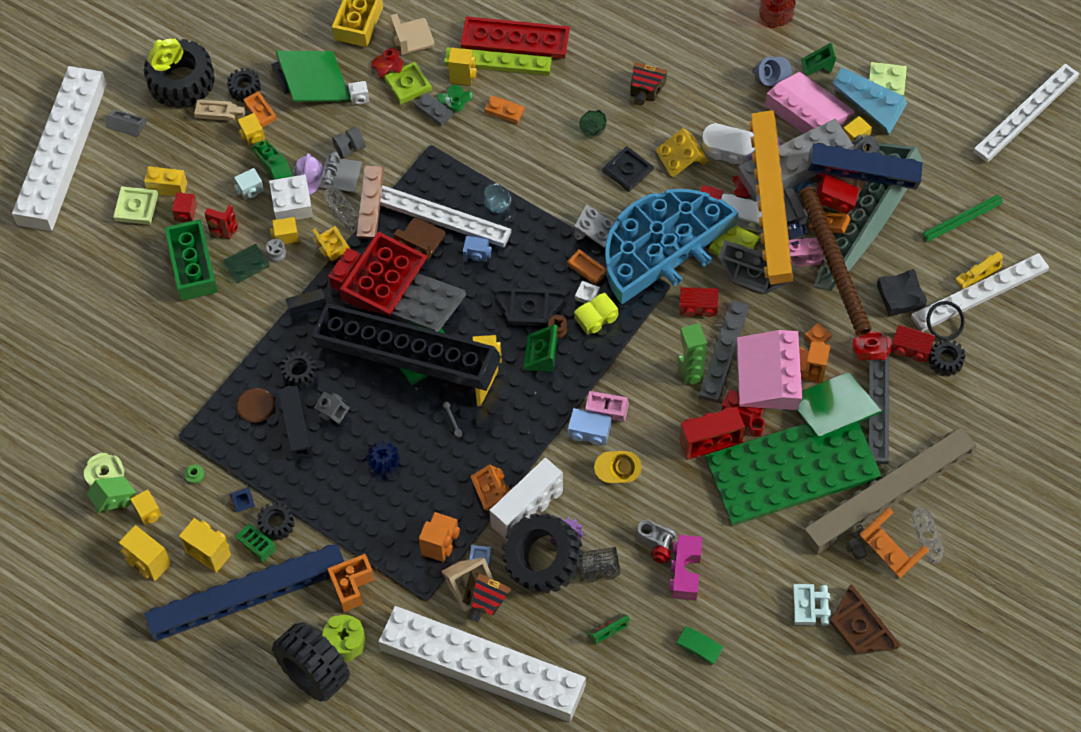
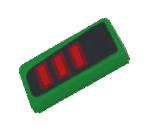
(608, 628)

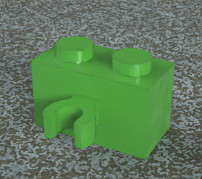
(110, 493)

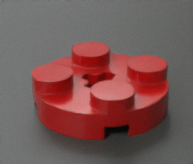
(863, 349)

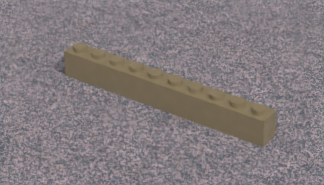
(889, 490)

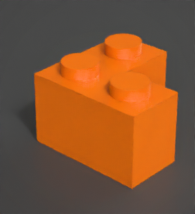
(814, 361)
(438, 536)
(348, 577)

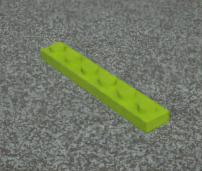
(509, 62)

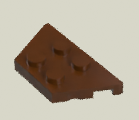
(861, 626)

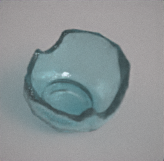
(496, 198)

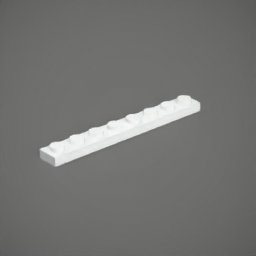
(1026, 113)
(444, 216)
(983, 291)

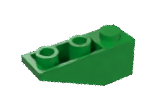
(271, 160)

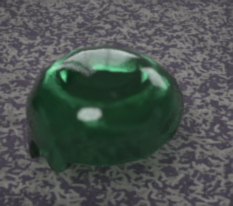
(593, 123)

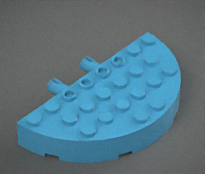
(660, 235)

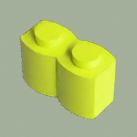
(596, 313)

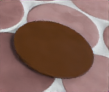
(255, 405)

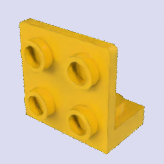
(680, 152)

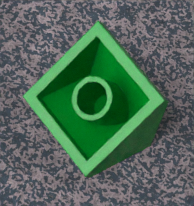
(541, 350)

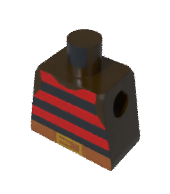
(646, 82)
(483, 595)

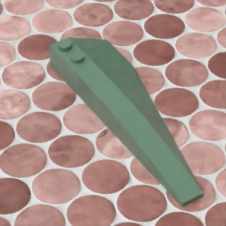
(868, 217)

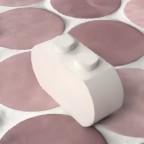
(727, 143)

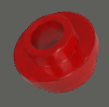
(660, 554)

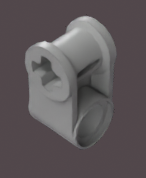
(656, 536)

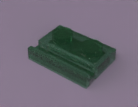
(246, 263)

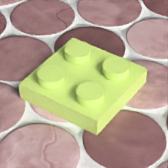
(889, 76)
(135, 205)

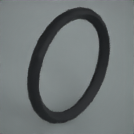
(960, 313)

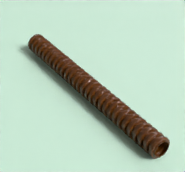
(835, 261)

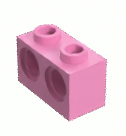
(806, 253)
(608, 405)

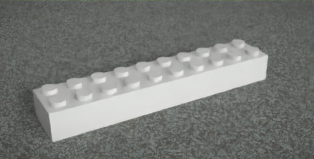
(59, 149)
(482, 663)

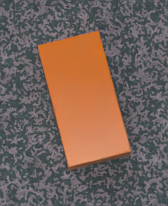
(587, 267)

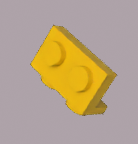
(332, 243)

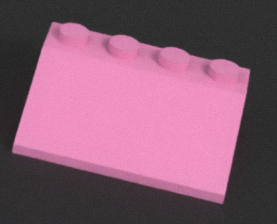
(806, 103)
(769, 370)

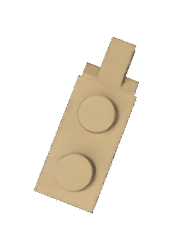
(218, 110)

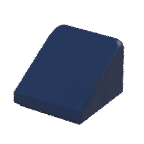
(242, 499)

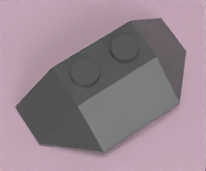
(746, 267)

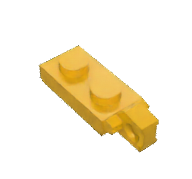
(981, 271)

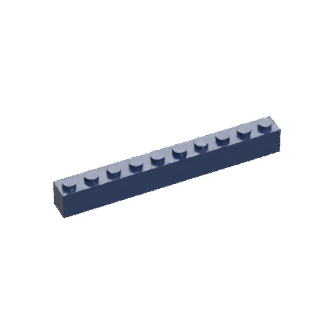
(242, 593)

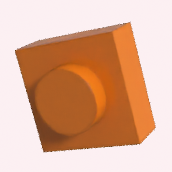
(818, 334)

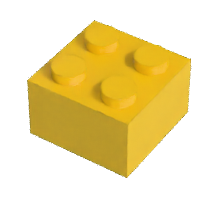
(205, 544)
(144, 553)

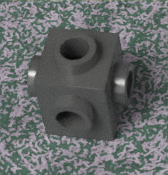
(867, 141)
(331, 407)

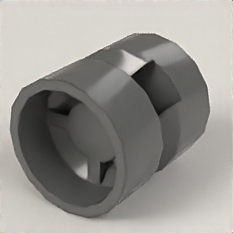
(348, 142)

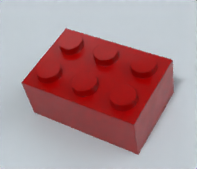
(711, 433)

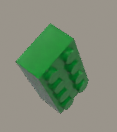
(191, 260)

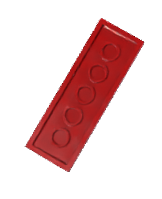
(515, 37)

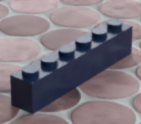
(865, 166)

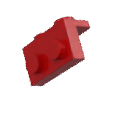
(221, 223)

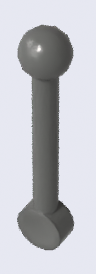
(458, 433)

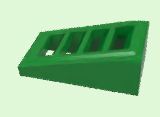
(266, 552)

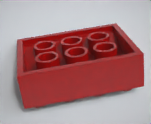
(382, 275)

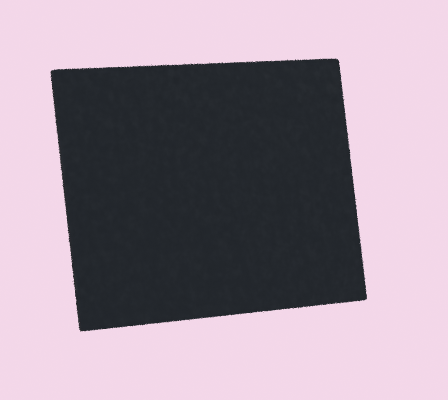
(509, 430)

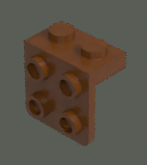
(420, 236)

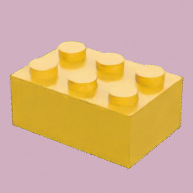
(356, 21)

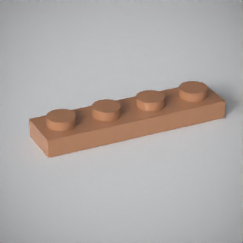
(370, 202)

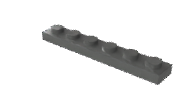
(724, 351)
(879, 423)

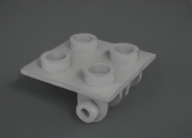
(340, 173)
(593, 225)

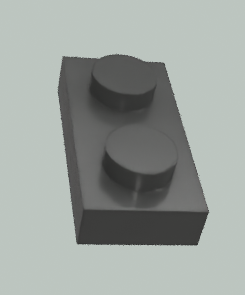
(434, 109)

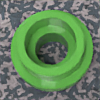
(194, 479)

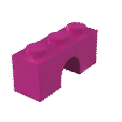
(685, 583)

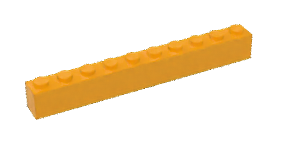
(771, 198)

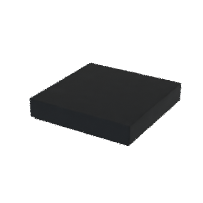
(628, 168)

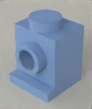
(476, 249)

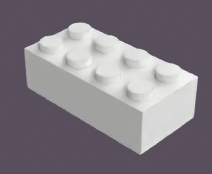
(527, 497)

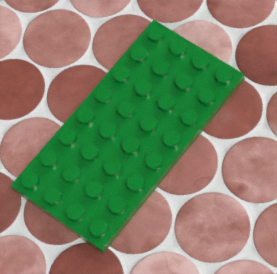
(789, 470)

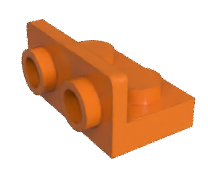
(490, 486)

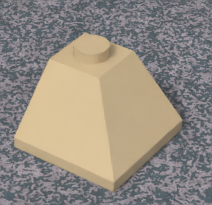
(458, 575)

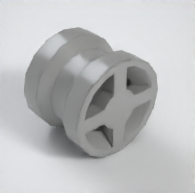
(273, 246)

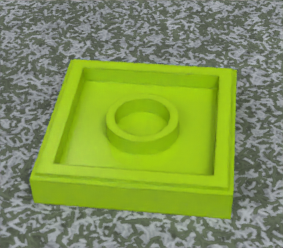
(408, 83)

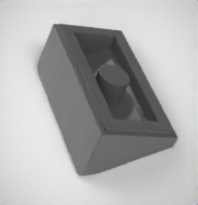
(125, 122)

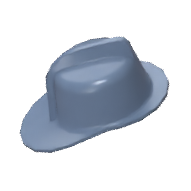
(772, 70)

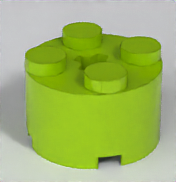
(352, 630)

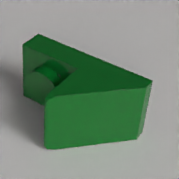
(821, 58)

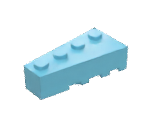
(871, 98)

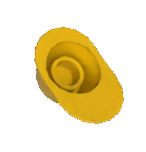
(618, 466)

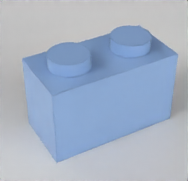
(589, 427)

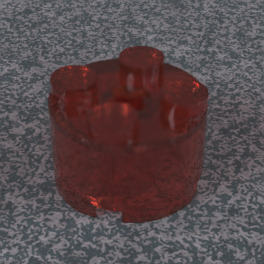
(777, 12)

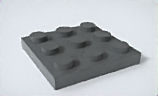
(428, 303)

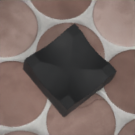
(901, 293)

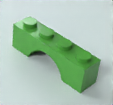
(694, 349)

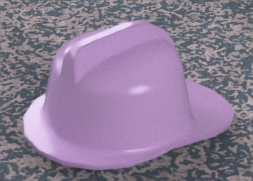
(312, 169)

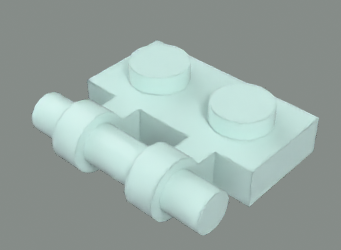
(804, 604)

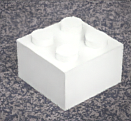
(291, 197)

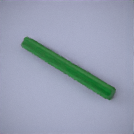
(962, 218)

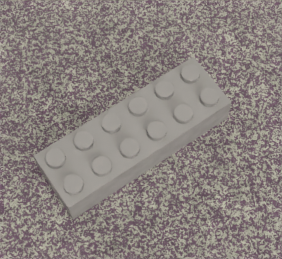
(795, 156)

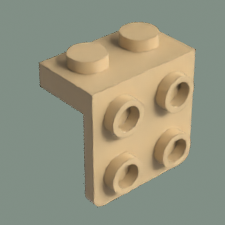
(411, 35)

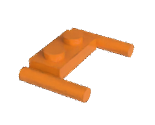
(887, 548)

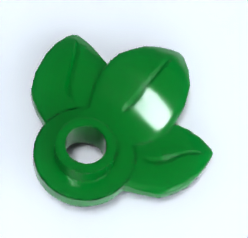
(455, 98)

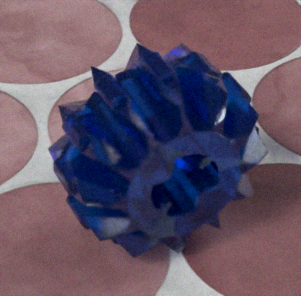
(382, 451)

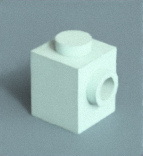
(248, 184)

